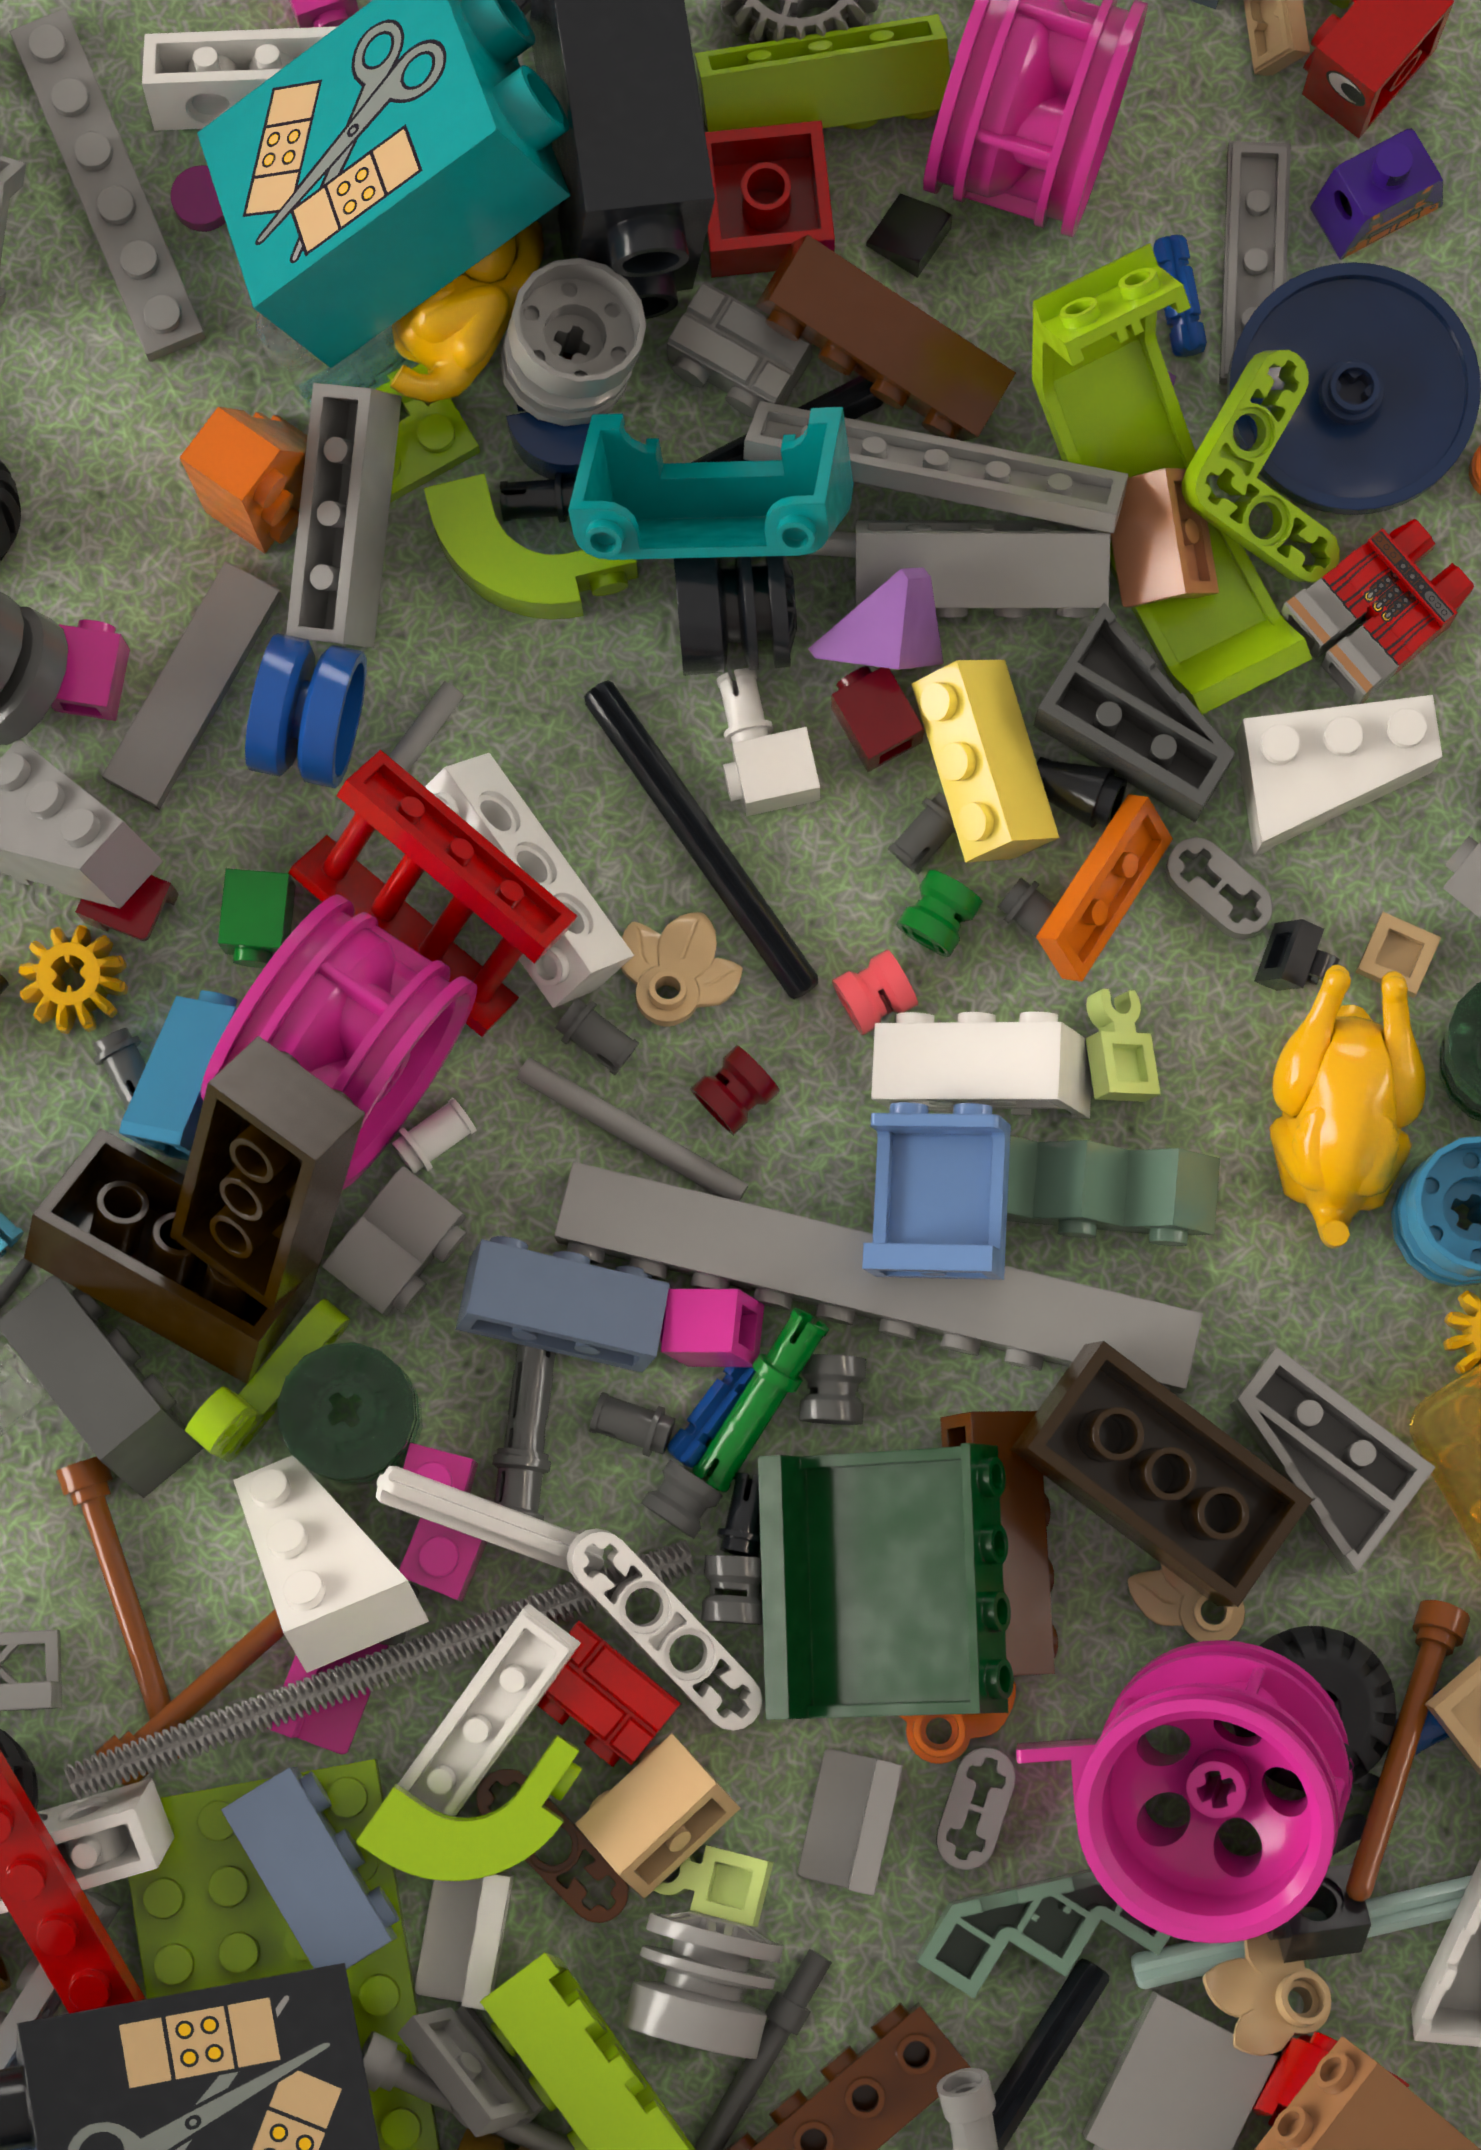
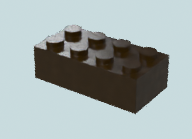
(266, 1172)
(111, 1239)
(1161, 1474)

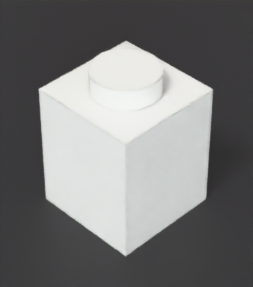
(773, 772)

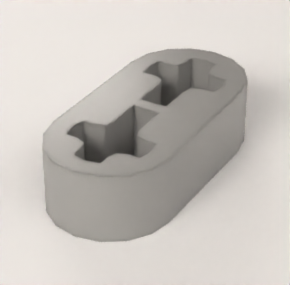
(1229, 877)
(991, 1813)

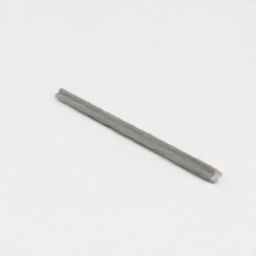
(350, 1679)

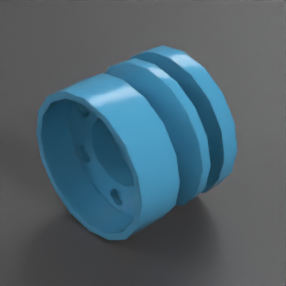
(1426, 1216)

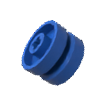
(305, 710)

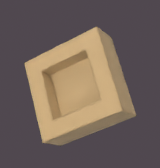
(1399, 948)

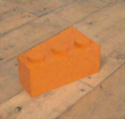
(249, 474)

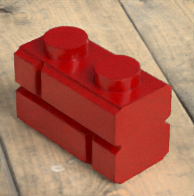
(608, 1699)

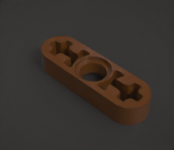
(577, 1890)

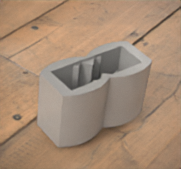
(396, 1242)

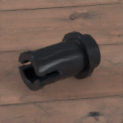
(536, 498)
(742, 1526)

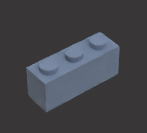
(563, 1304)
(312, 1870)

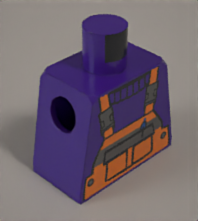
(1385, 190)

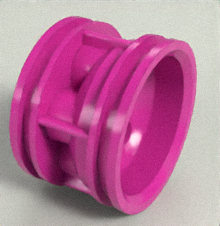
(1033, 105)
(355, 1016)
(1184, 1875)

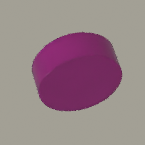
(196, 200)

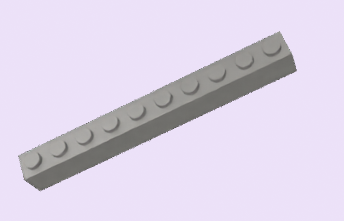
(821, 1265)

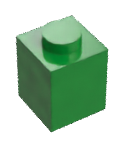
(255, 915)

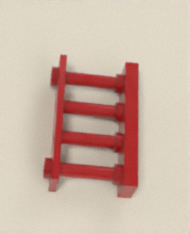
(458, 859)

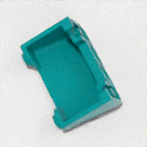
(648, 509)

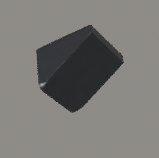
(910, 233)

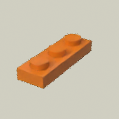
(1104, 888)

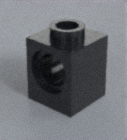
(1338, 1935)

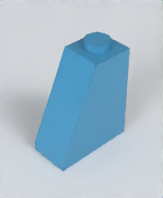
(168, 1095)

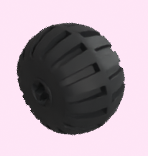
(1355, 1684)

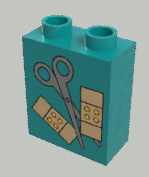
(385, 165)

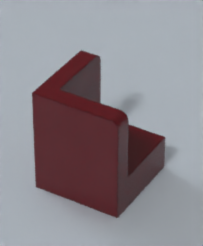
(137, 915)

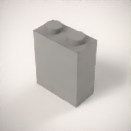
(1177, 2085)

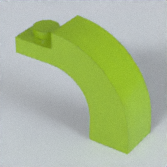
(507, 572)
(469, 1848)

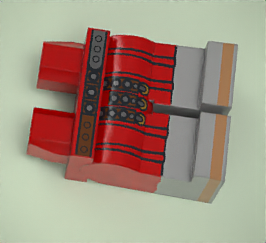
(1395, 598)

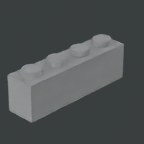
(343, 514)
(990, 564)

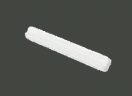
(480, 1518)

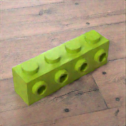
(833, 78)

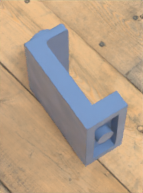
(939, 1193)

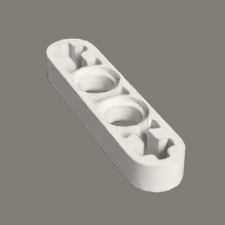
(668, 1625)

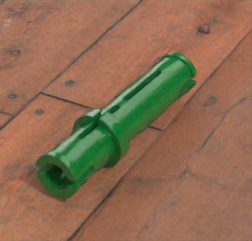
(774, 1378)

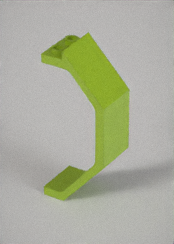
(1119, 412)

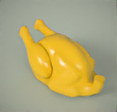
(464, 320)
(1343, 1103)

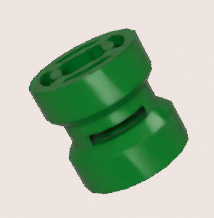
(938, 915)

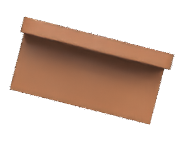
(1161, 543)

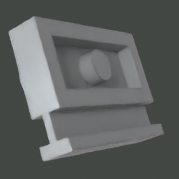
(470, 2070)

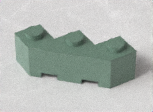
(1113, 1189)
(1041, 1917)

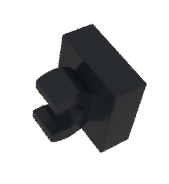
(1293, 956)

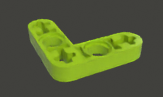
(1240, 469)
(231, 1419)

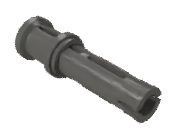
(522, 1457)

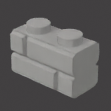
(735, 351)

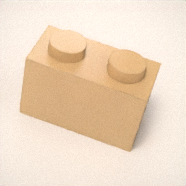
(657, 1815)

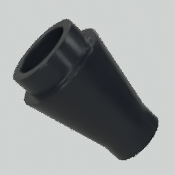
(1083, 791)

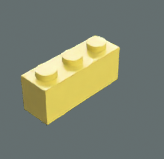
(985, 760)

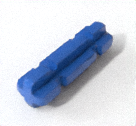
(1187, 333)
(709, 1415)

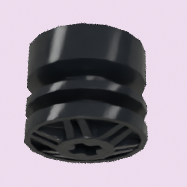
(733, 607)

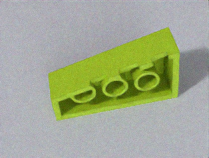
(579, 2062)

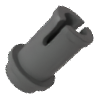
(924, 834)
(1027, 906)
(596, 1035)
(122, 1061)
(632, 1424)

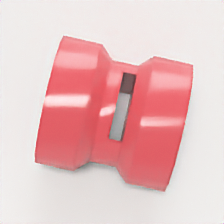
(875, 992)

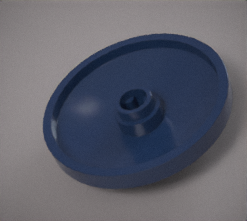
(1385, 389)

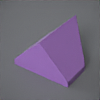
(889, 628)

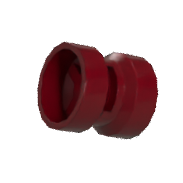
(735, 1090)

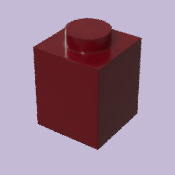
(876, 716)

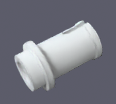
(743, 706)
(433, 1136)

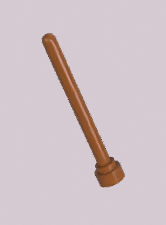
(88, 1487)
(1438, 1631)
(206, 1686)

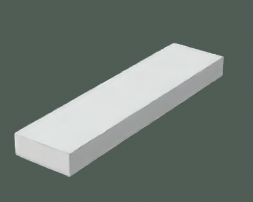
(489, 1712)

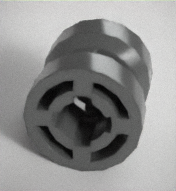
(833, 1390)
(733, 1574)

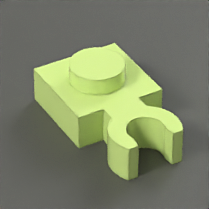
(1118, 1057)
(723, 1885)

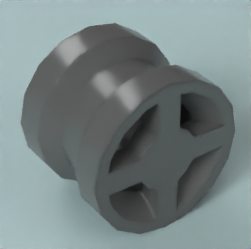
(682, 1499)

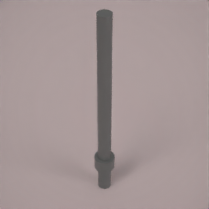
(785, 2016)

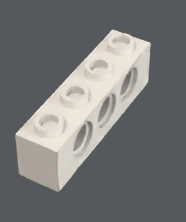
(203, 74)
(492, 806)
(110, 1834)

